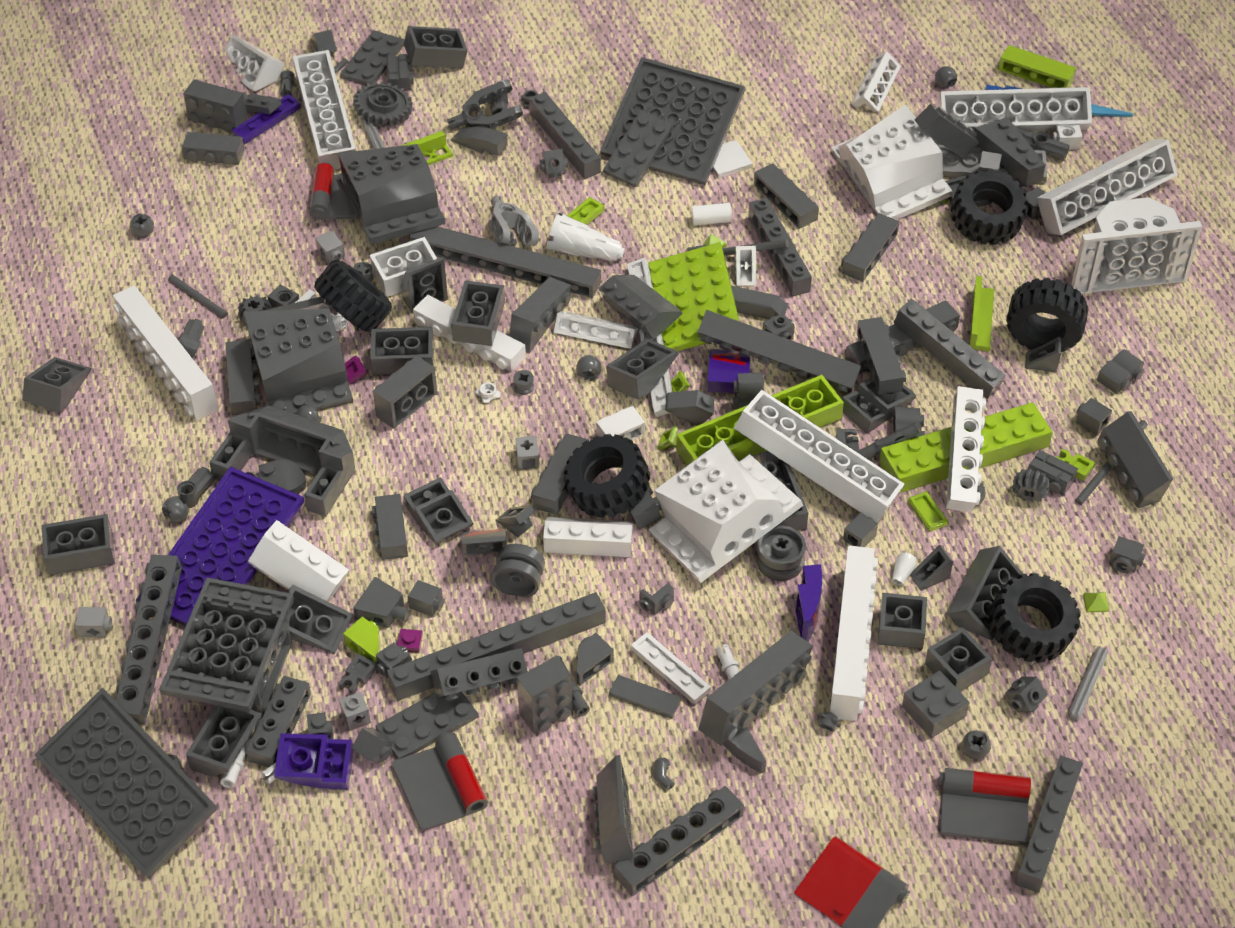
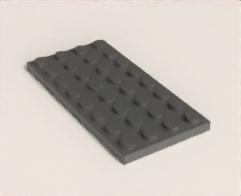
(126, 782)

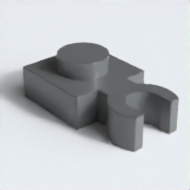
(358, 671)

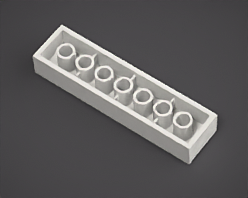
(323, 107)
(1026, 108)
(1112, 181)
(165, 353)
(819, 456)
(854, 633)

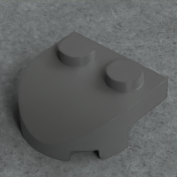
(283, 474)

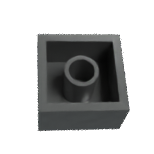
(902, 620)
(959, 659)
(935, 704)

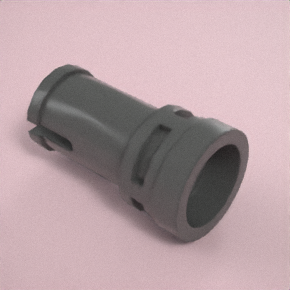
(287, 80)

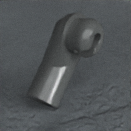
(659, 773)

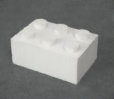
(392, 263)

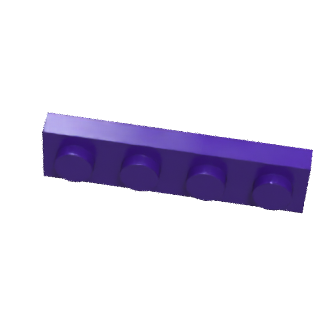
(261, 122)

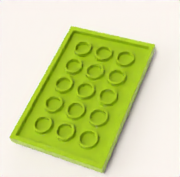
(693, 284)

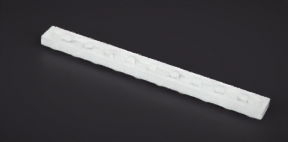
(658, 394)

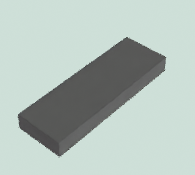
(645, 696)

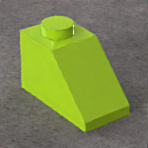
(363, 638)

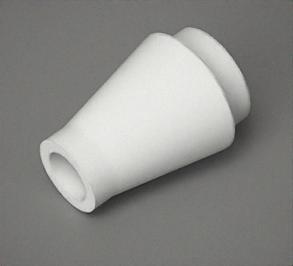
(904, 566)

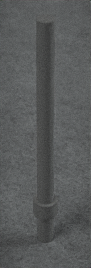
(1099, 477)

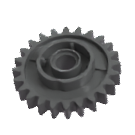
(382, 103)

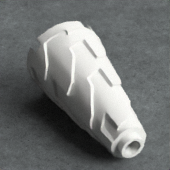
(580, 240)

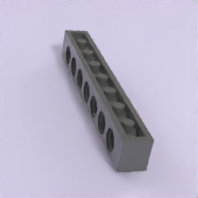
(169, 570)

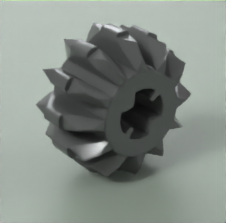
(253, 304)
(1031, 485)

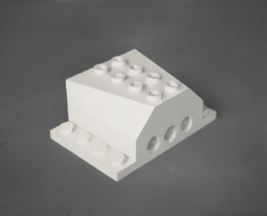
(895, 166)
(1135, 246)
(719, 509)

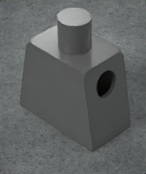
(381, 604)

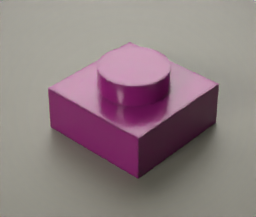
(354, 369)
(410, 639)

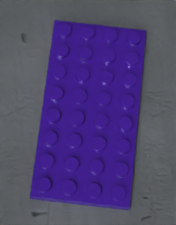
(227, 534)

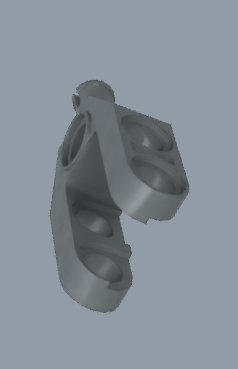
(483, 96)

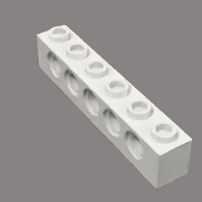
(957, 496)

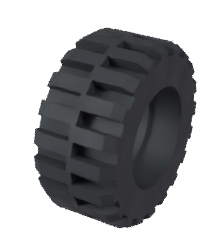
(996, 189)
(353, 295)
(1050, 298)
(616, 494)
(1021, 637)

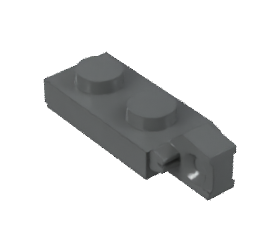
(261, 103)

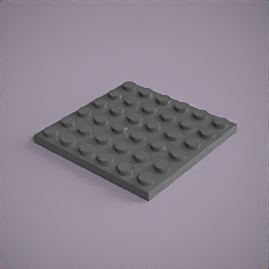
(692, 102)

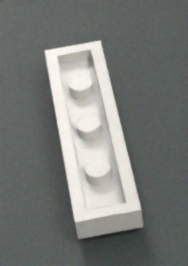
(670, 668)

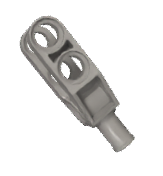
(510, 216)

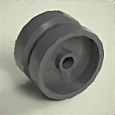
(781, 553)
(518, 570)

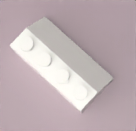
(588, 536)
(296, 562)

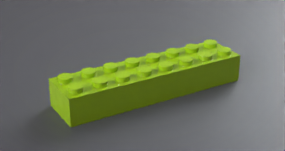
(811, 399)
(1005, 437)

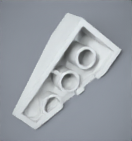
(255, 65)

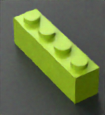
(1036, 68)

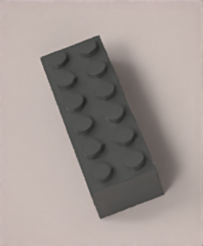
(755, 688)

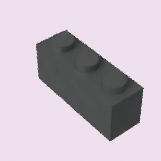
(213, 148)
(389, 527)

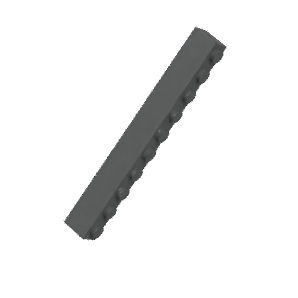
(510, 260)
(525, 634)

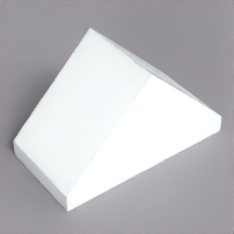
(745, 265)

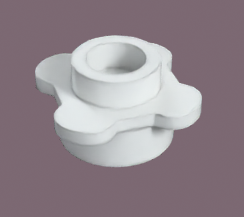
(483, 392)

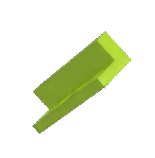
(431, 144)
(981, 316)

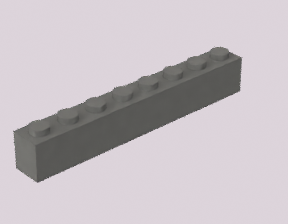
(778, 351)

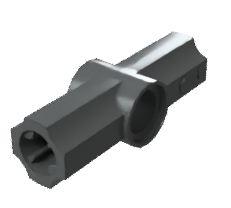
(1042, 142)

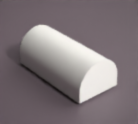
(711, 214)

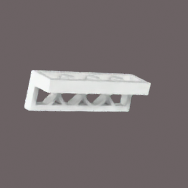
(873, 78)
(595, 329)

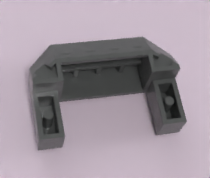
(287, 436)

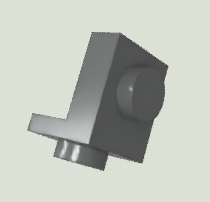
(661, 599)

